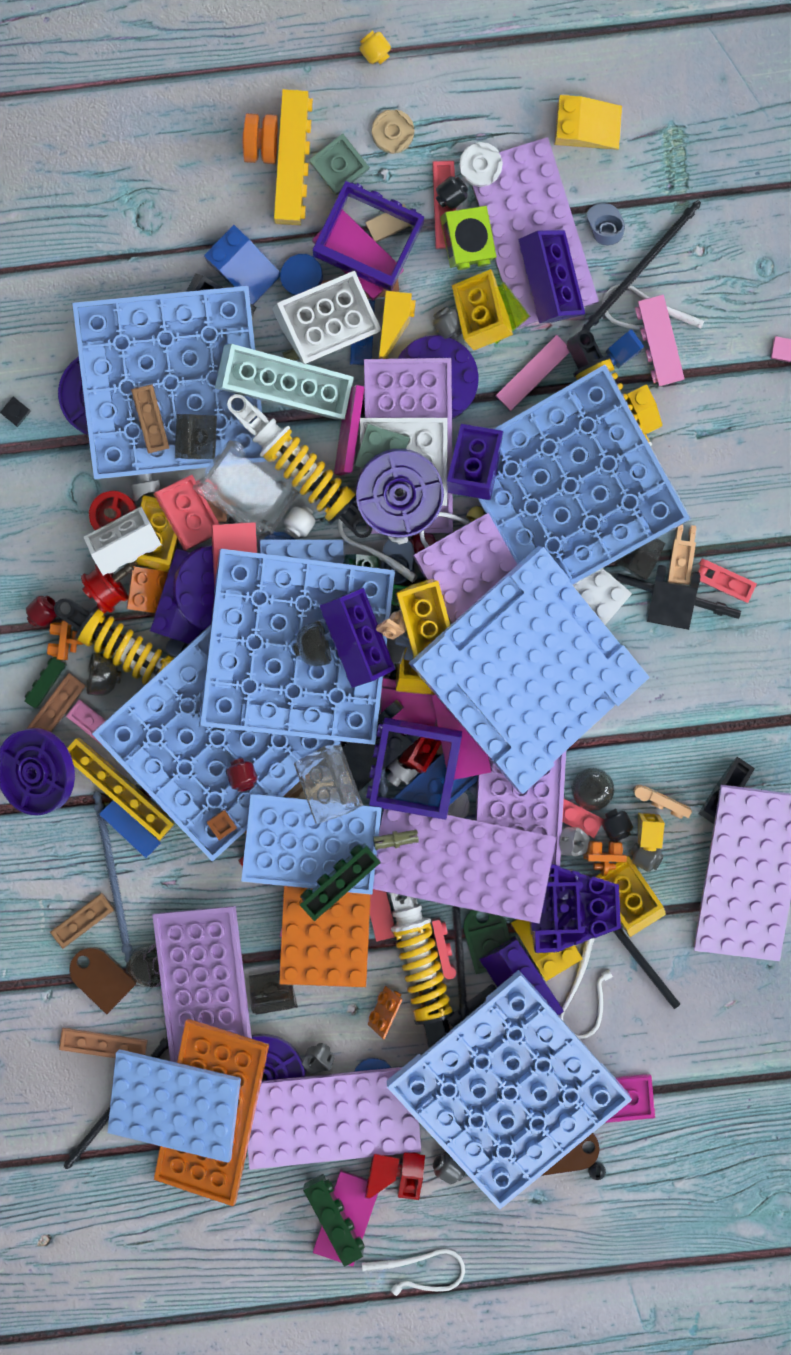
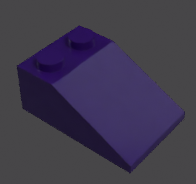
(475, 462)

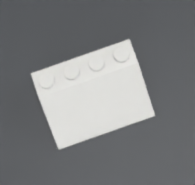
(327, 317)

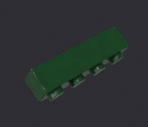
(46, 681)

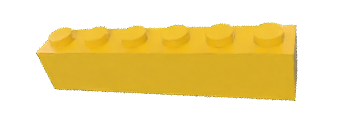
(291, 157)
(120, 789)

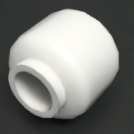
(299, 522)

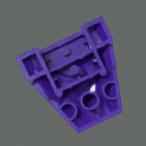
(575, 910)

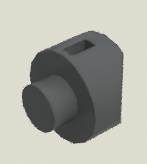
(320, 1058)

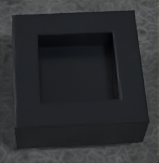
(15, 411)

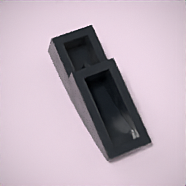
(736, 775)

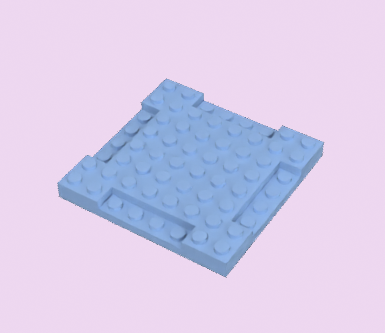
(175, 347)
(581, 480)
(251, 660)
(529, 669)
(186, 763)
(509, 1090)

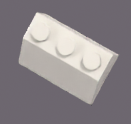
(122, 541)

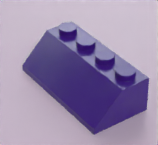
(551, 275)
(168, 619)
(356, 638)
(511, 957)

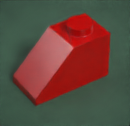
(420, 754)
(382, 1174)
(411, 1176)

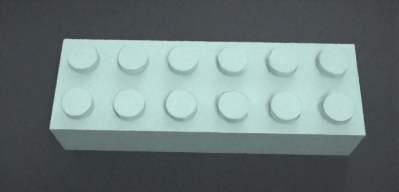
(284, 382)

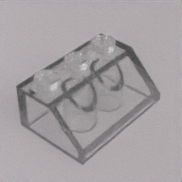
(328, 783)

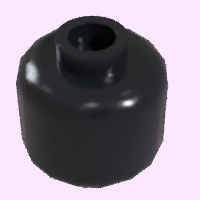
(451, 192)
(617, 825)

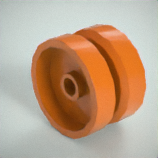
(260, 138)

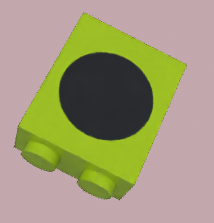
(468, 237)

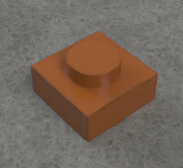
(221, 824)

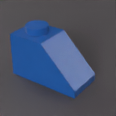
(625, 349)

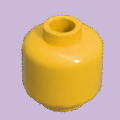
(375, 47)

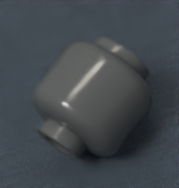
(447, 323)
(646, 859)
(447, 1169)

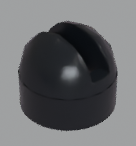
(592, 1171)

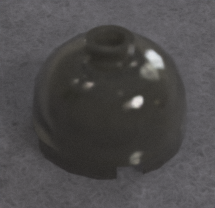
(312, 645)
(102, 675)
(592, 789)
(144, 966)

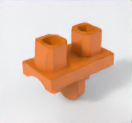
(62, 649)
(614, 854)

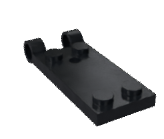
(361, 757)

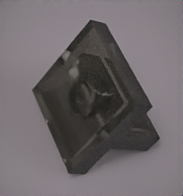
(195, 436)
(269, 995)

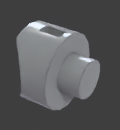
(144, 486)
(399, 773)
(569, 839)

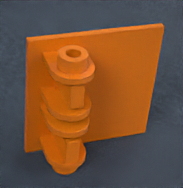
(146, 589)
(385, 1011)

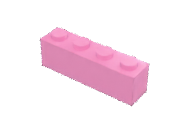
(660, 340)

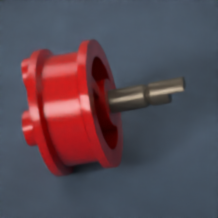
(109, 507)
(106, 588)

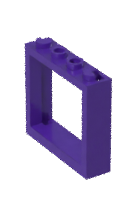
(376, 201)
(420, 730)

